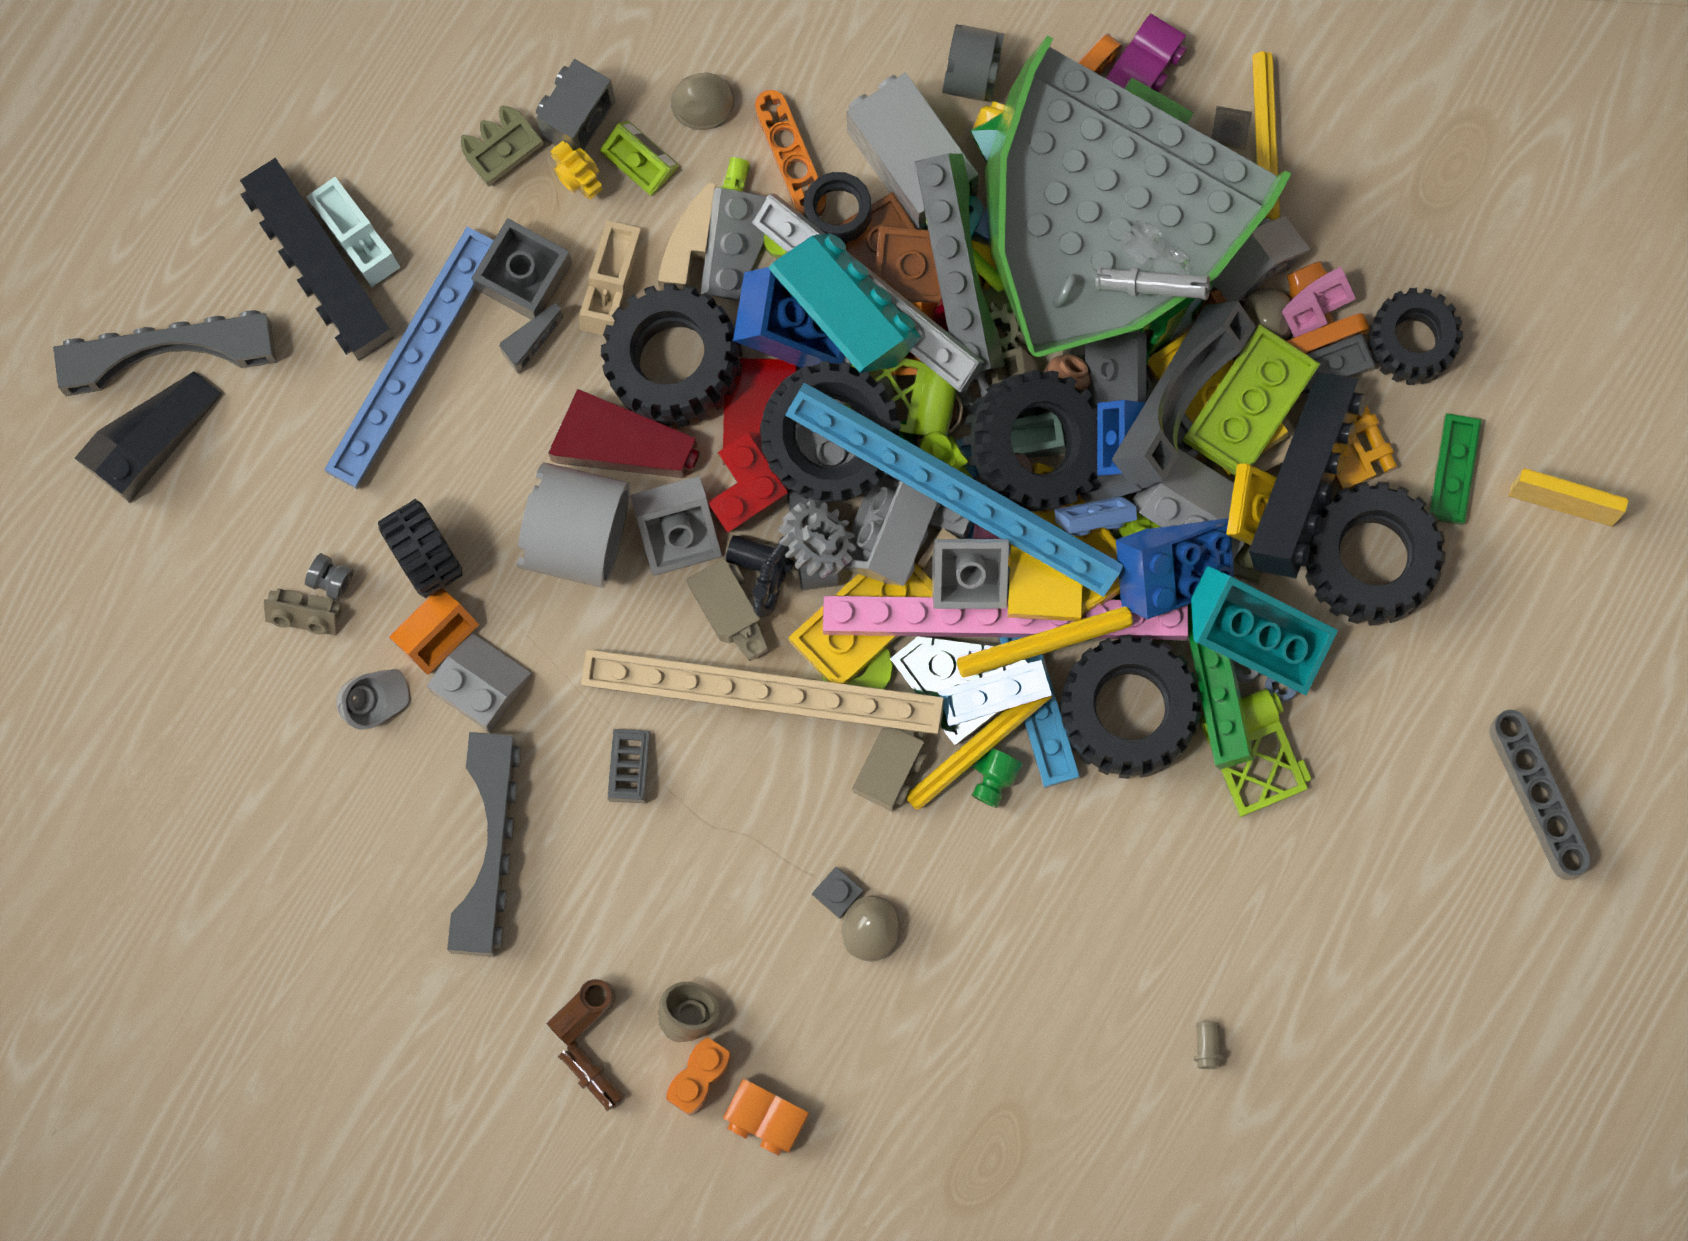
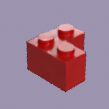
(754, 487)

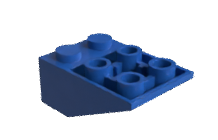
(1168, 563)

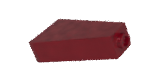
(620, 440)

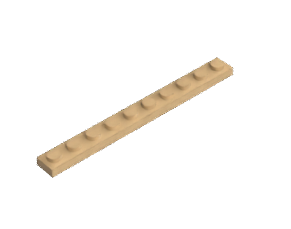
(763, 692)

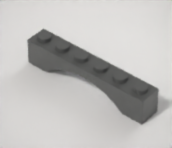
(946, 207)
(93, 364)
(1152, 440)
(475, 920)

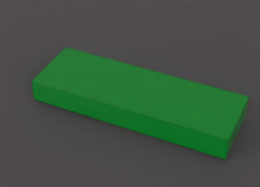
(1454, 468)

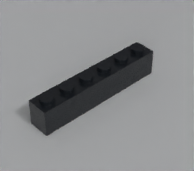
(316, 259)
(1307, 475)

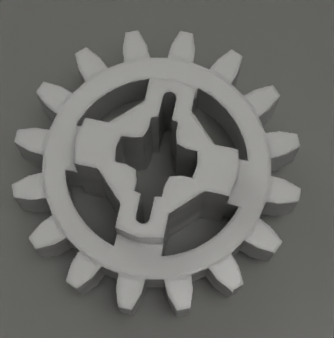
(817, 538)

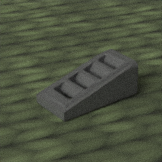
(527, 340)
(628, 795)

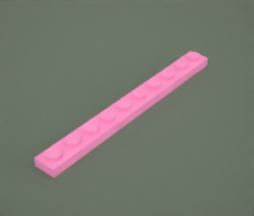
(918, 618)

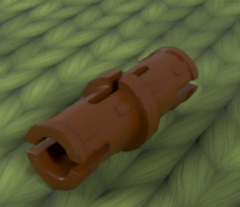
(591, 1076)

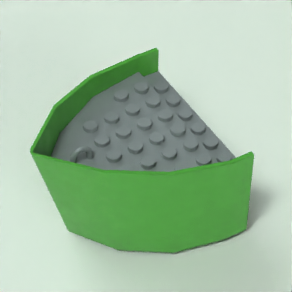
(1074, 175)

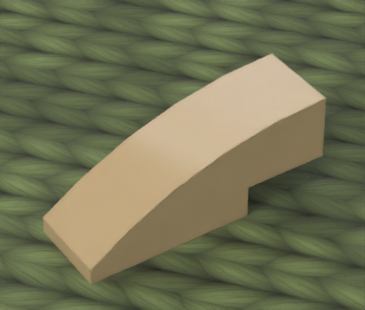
(687, 240)
(609, 276)

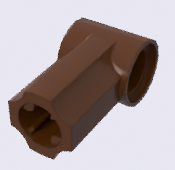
(579, 1013)

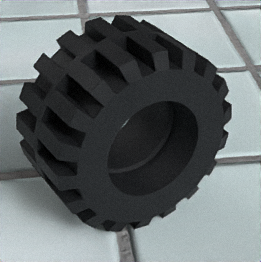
(1420, 308)
(420, 548)

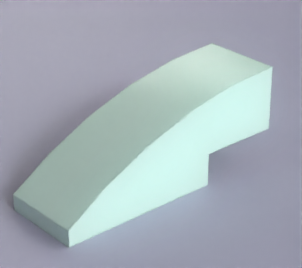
(353, 232)

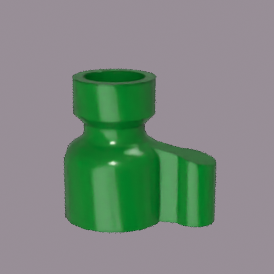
(998, 772)

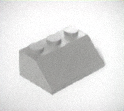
(1188, 496)
(890, 531)

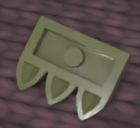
(502, 146)

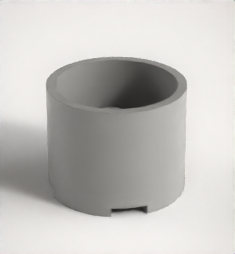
(573, 525)

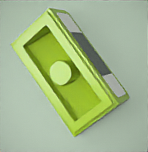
(638, 157)

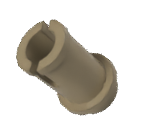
(1208, 1045)

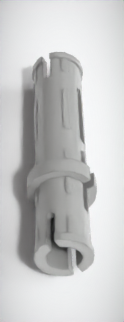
(1139, 282)

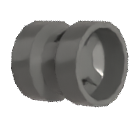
(329, 576)

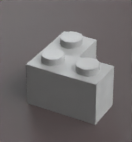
(1266, 253)

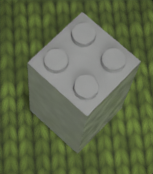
(895, 131)

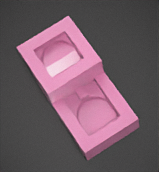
(1308, 307)

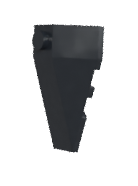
(140, 441)

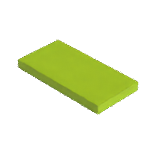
(1251, 401)

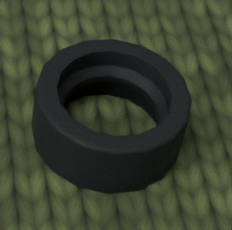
(839, 182)

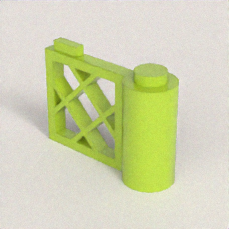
(930, 402)
(1263, 718)

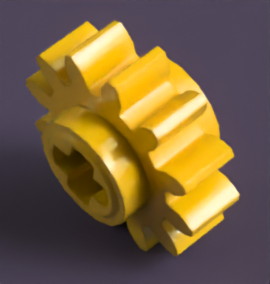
(576, 170)

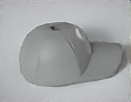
(376, 698)

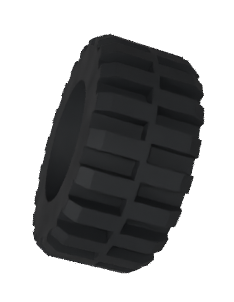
(656, 313)
(1408, 521)
(1142, 659)

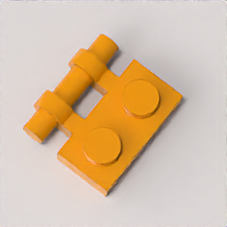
(1357, 462)

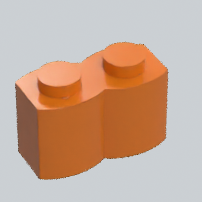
(704, 1068)
(765, 1116)

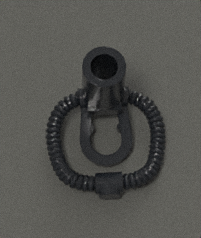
(769, 562)

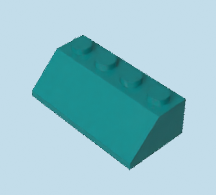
(846, 303)
(1259, 630)

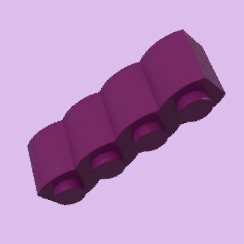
(1150, 55)

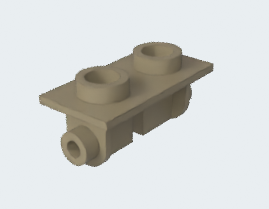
(285, 610)

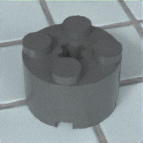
(973, 63)

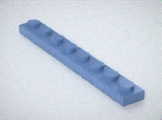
(409, 361)

